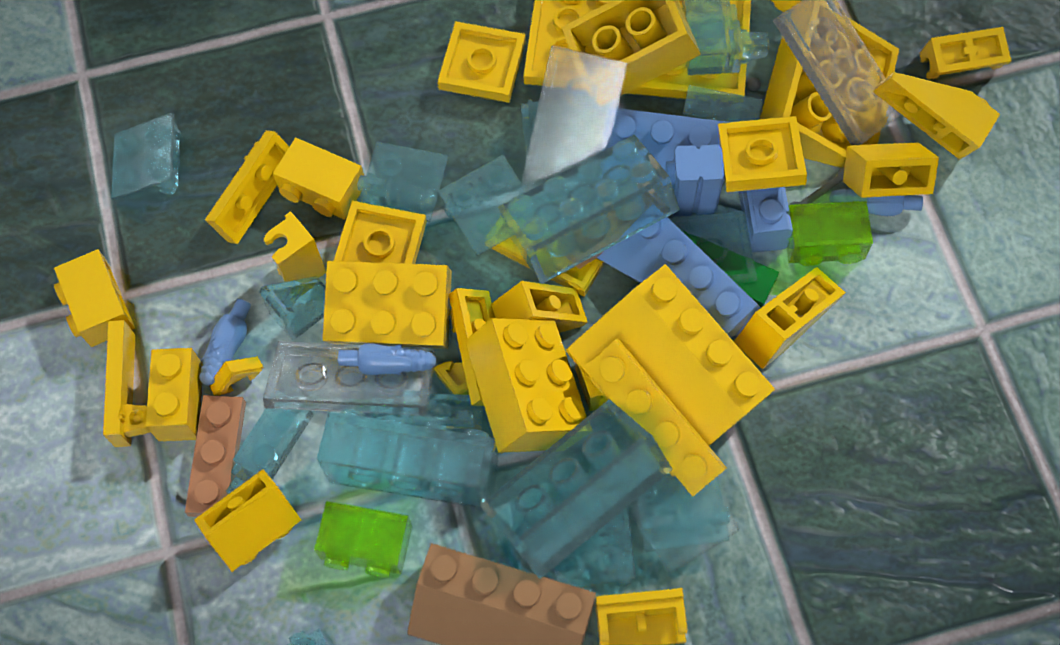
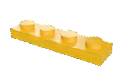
(648, 405)

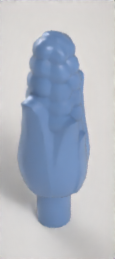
(880, 205)
(224, 341)
(382, 359)

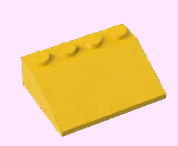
(794, 95)
(681, 352)

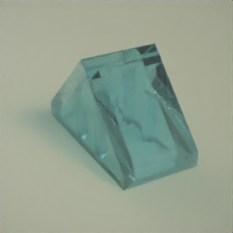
(295, 304)

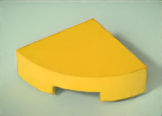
(234, 371)
(453, 377)

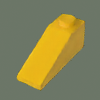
(944, 112)
(788, 317)

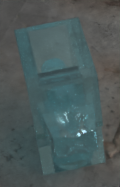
(720, 38)

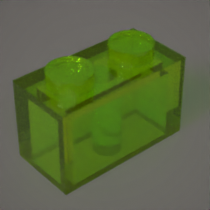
(829, 233)
(363, 539)

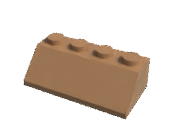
(489, 603)

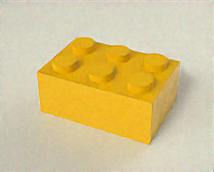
(643, 33)
(387, 304)
(525, 383)

